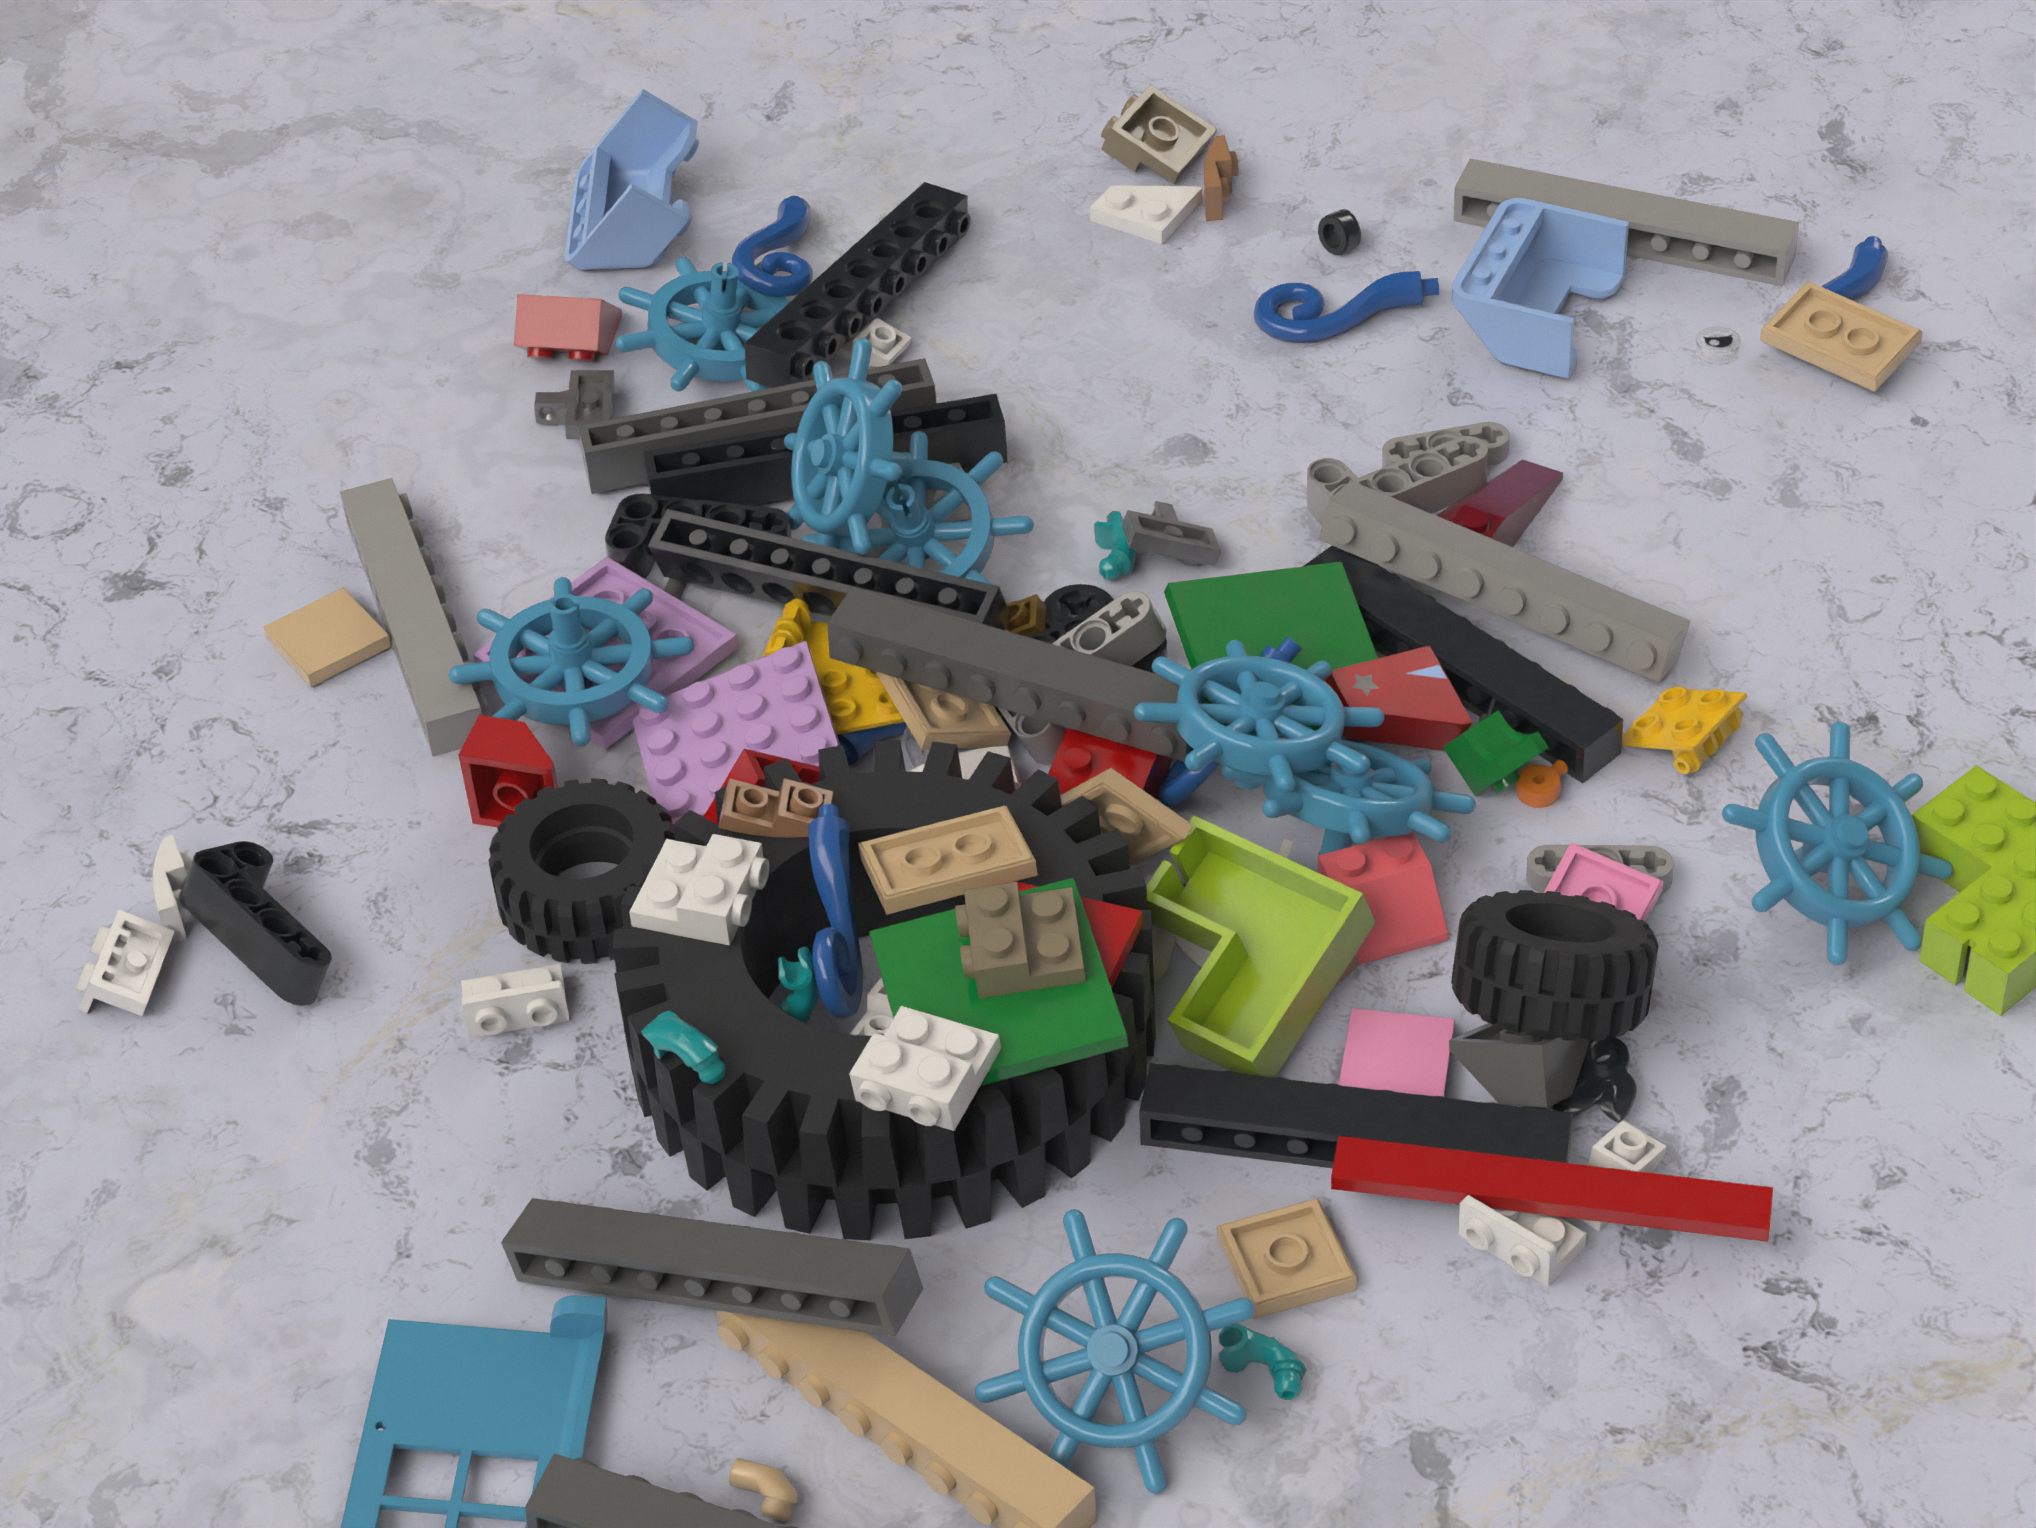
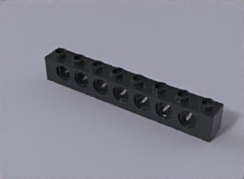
(857, 286)
(789, 569)

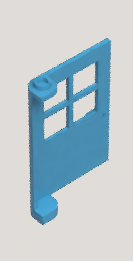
(479, 1397)

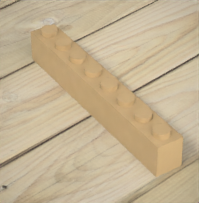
(917, 1422)

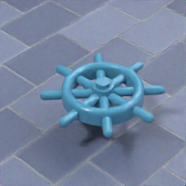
(719, 323)
(845, 453)
(919, 531)
(572, 659)
(1259, 716)
(1351, 807)
(1837, 842)
(1115, 1349)

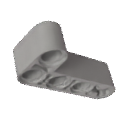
(1424, 480)
(1119, 633)

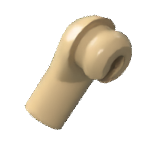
(769, 1482)

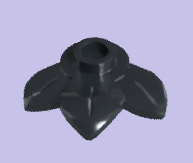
(1603, 1082)

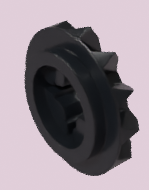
(1073, 600)

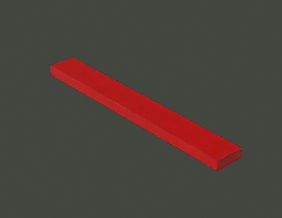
(1553, 1188)

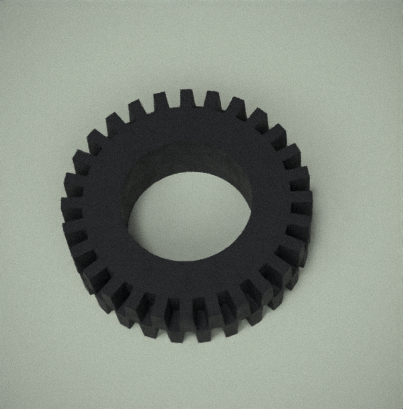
(787, 1098)

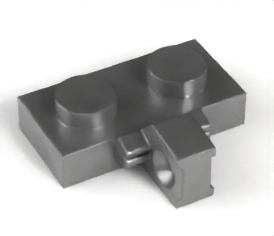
(585, 402)
(1167, 536)

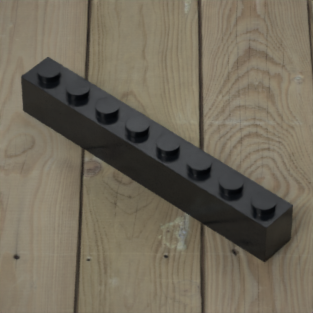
(758, 465)
(1483, 668)
(1303, 1119)

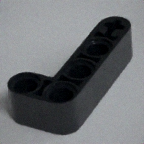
(641, 514)
(230, 901)

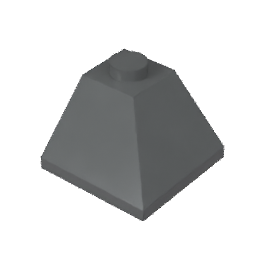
(1519, 1066)

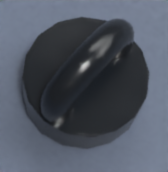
(1339, 232)

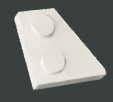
(1146, 210)

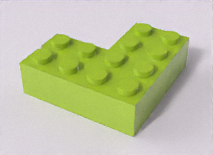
(1992, 847)
(1274, 942)

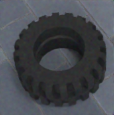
(566, 830)
(1554, 965)

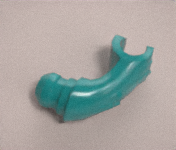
(1111, 536)
(801, 978)
(696, 1050)
(1247, 1346)

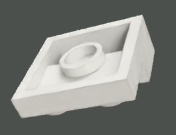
(701, 889)
(924, 1068)

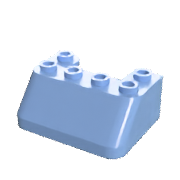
(625, 192)
(1524, 274)

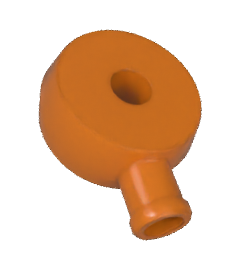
(1540, 784)

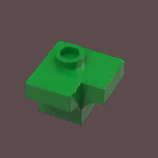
(1492, 753)

